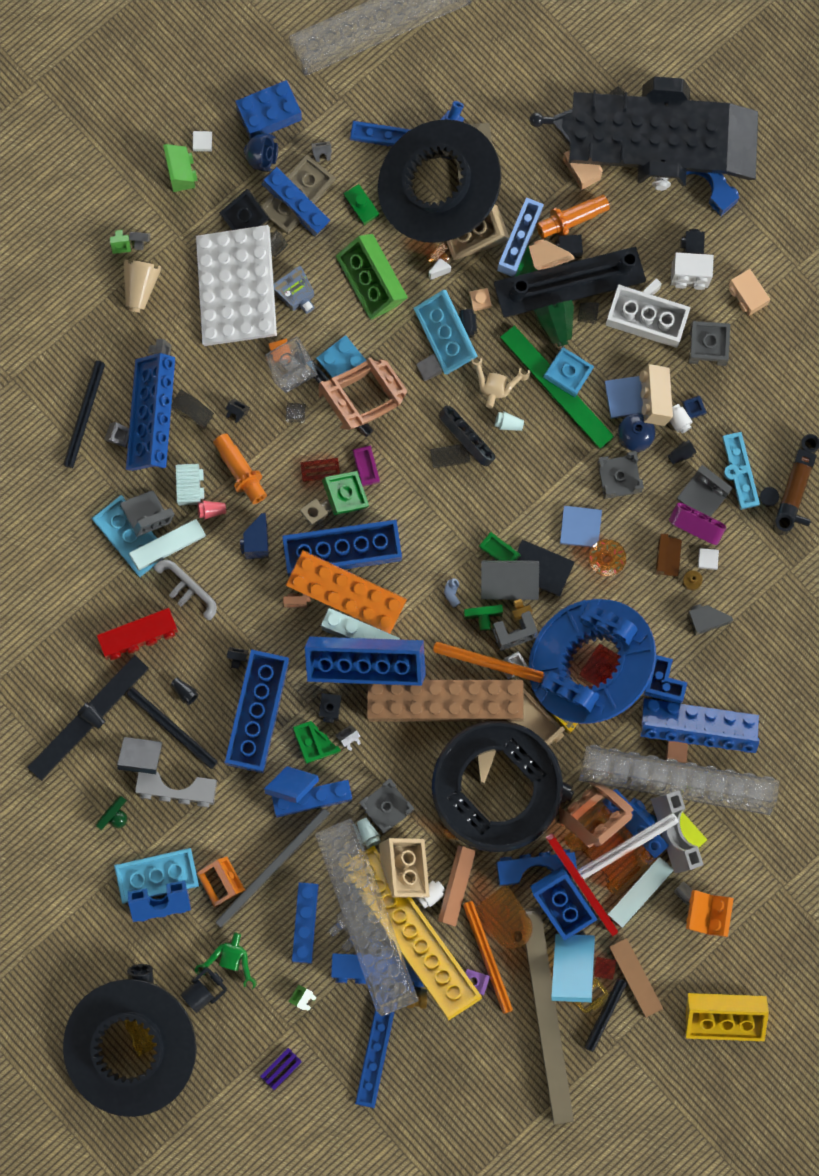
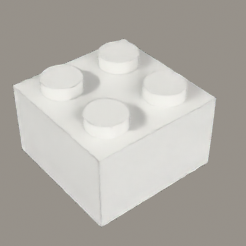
(692, 270)

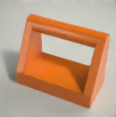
(228, 877)

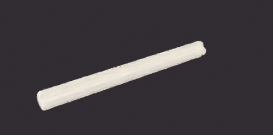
(628, 846)

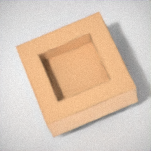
(480, 299)

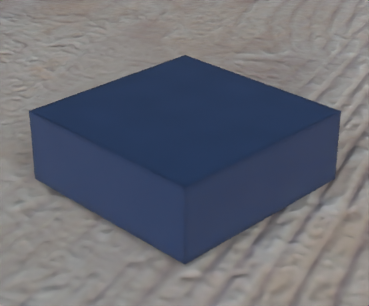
(694, 407)

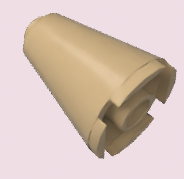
(139, 283)

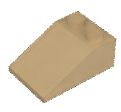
(485, 236)
(405, 867)

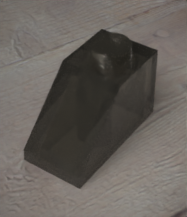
(192, 409)

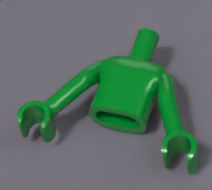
(230, 958)

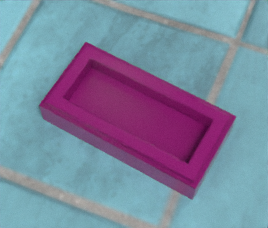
(366, 465)

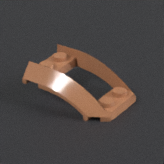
(343, 407)
(589, 799)

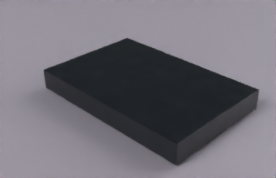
(552, 567)

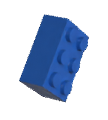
(269, 109)
(563, 903)

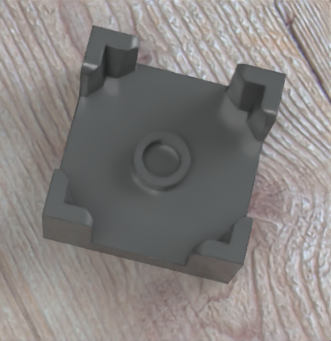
(709, 342)
(620, 475)
(517, 636)
(386, 806)

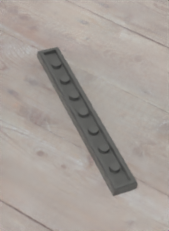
(272, 868)

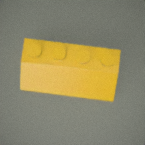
(726, 1017)

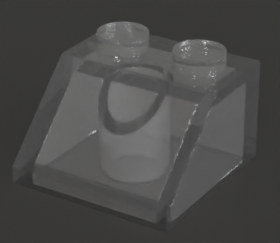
(290, 365)

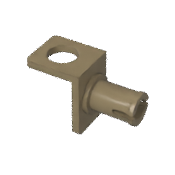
(317, 510)

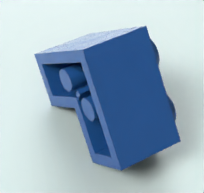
(662, 686)

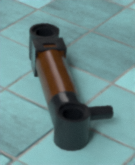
(796, 485)

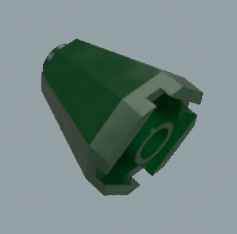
(557, 321)

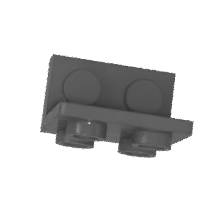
(705, 491)
(146, 513)

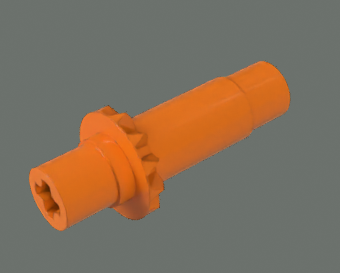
(561, 221)
(247, 480)

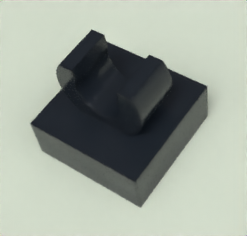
(237, 408)
(237, 655)

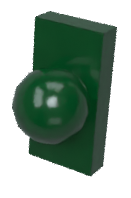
(116, 817)

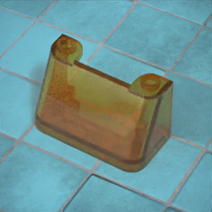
(623, 870)

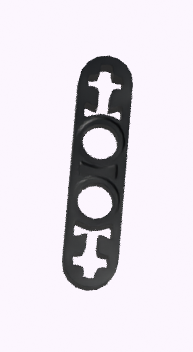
(454, 422)

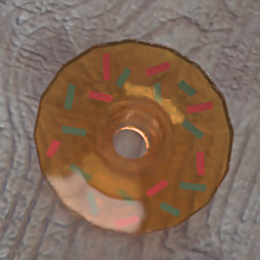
(609, 548)

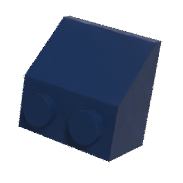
(256, 539)

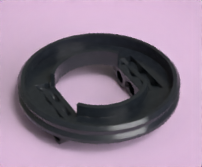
(523, 749)

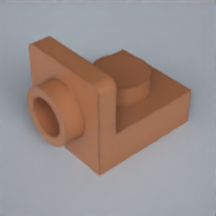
(295, 601)

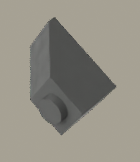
(707, 618)

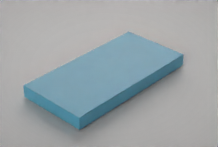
(445, 332)
(120, 533)
(156, 873)
(573, 968)

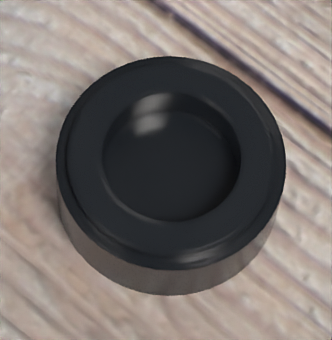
(769, 496)

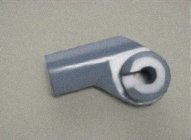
(450, 591)

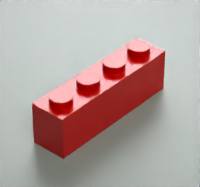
(137, 633)

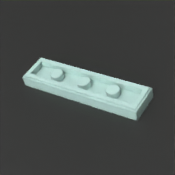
(167, 544)
(640, 892)

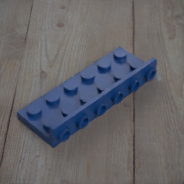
(150, 412)
(700, 725)

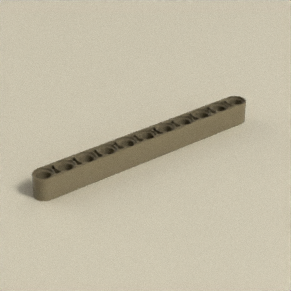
(548, 1021)

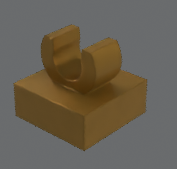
(519, 609)

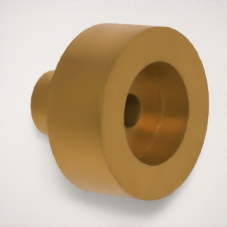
(688, 580)

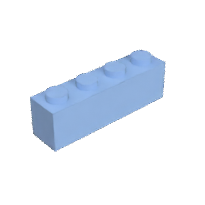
(520, 237)

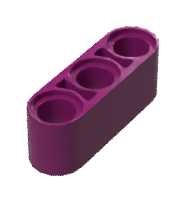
(697, 523)

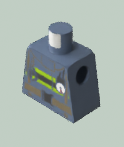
(295, 290)

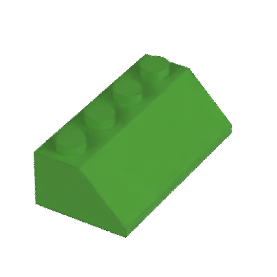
(371, 276)

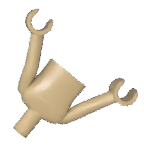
(496, 383)

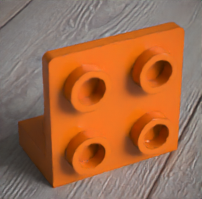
(709, 914)

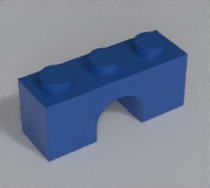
(144, 907)

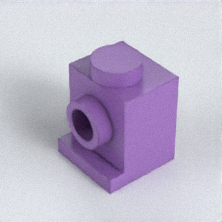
(482, 980)

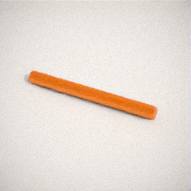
(488, 662)
(487, 956)

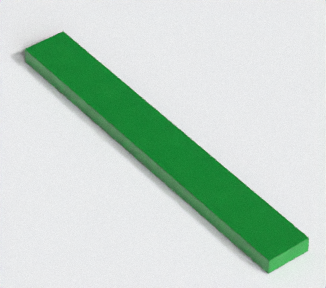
(571, 405)

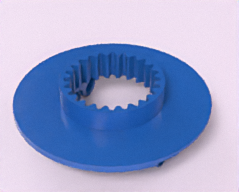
(567, 632)

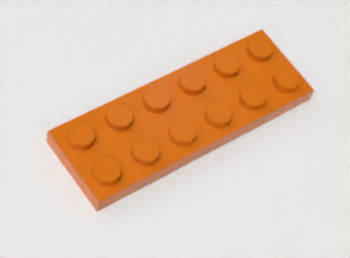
(346, 592)

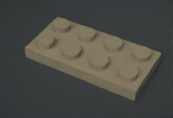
(311, 180)

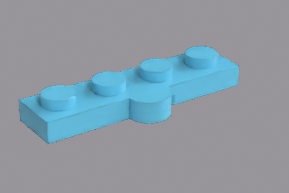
(740, 470)

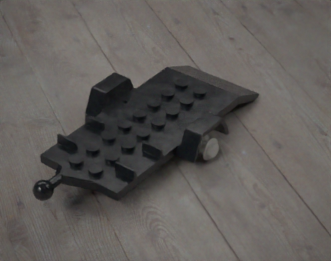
(648, 132)

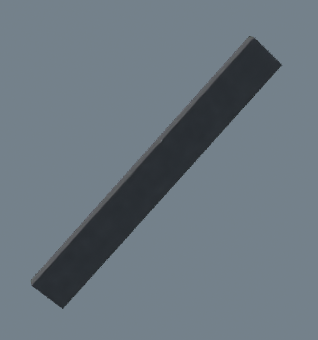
(77, 728)

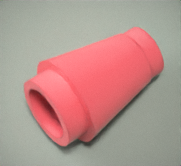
(211, 509)

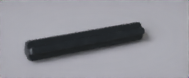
(605, 1015)

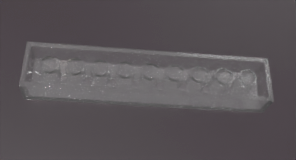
(363, 28)
(695, 782)
(366, 917)

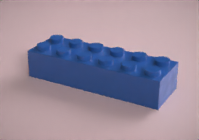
(347, 546)
(365, 661)
(257, 711)
(347, 967)

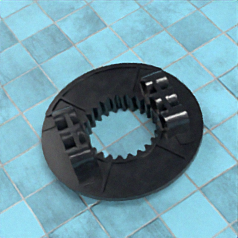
(466, 208)
(171, 1031)

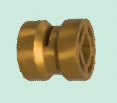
(422, 997)

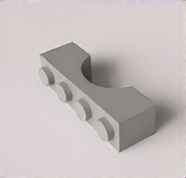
(201, 791)
(682, 854)

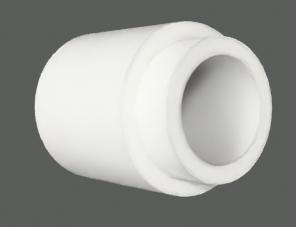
(680, 419)
(436, 893)

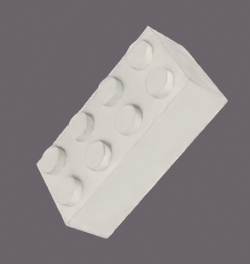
(647, 316)

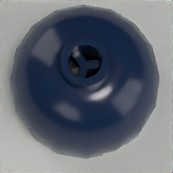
(261, 152)
(633, 439)

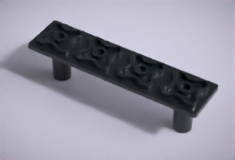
(569, 281)

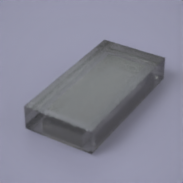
(449, 456)

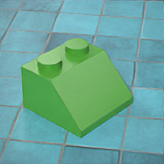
(179, 167)

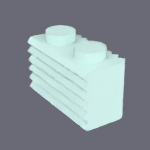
(188, 484)

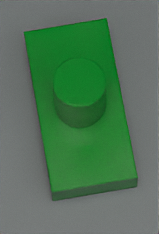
(361, 204)
(483, 615)

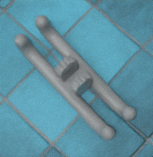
(193, 587)

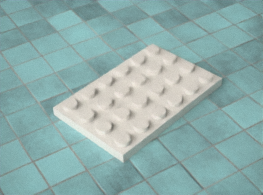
(236, 285)

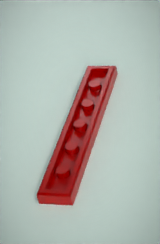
(582, 884)

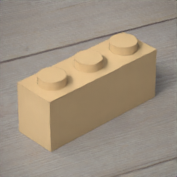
(656, 395)

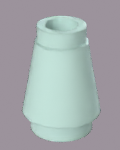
(506, 421)
(368, 833)

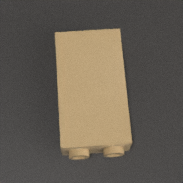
(540, 721)

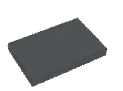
(510, 580)

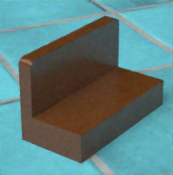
(668, 556)

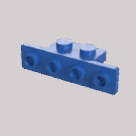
(640, 821)

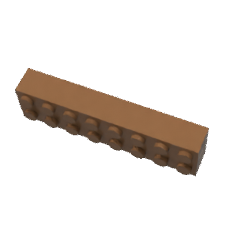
(447, 701)

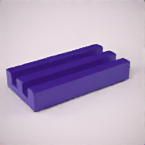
(269, 1081)

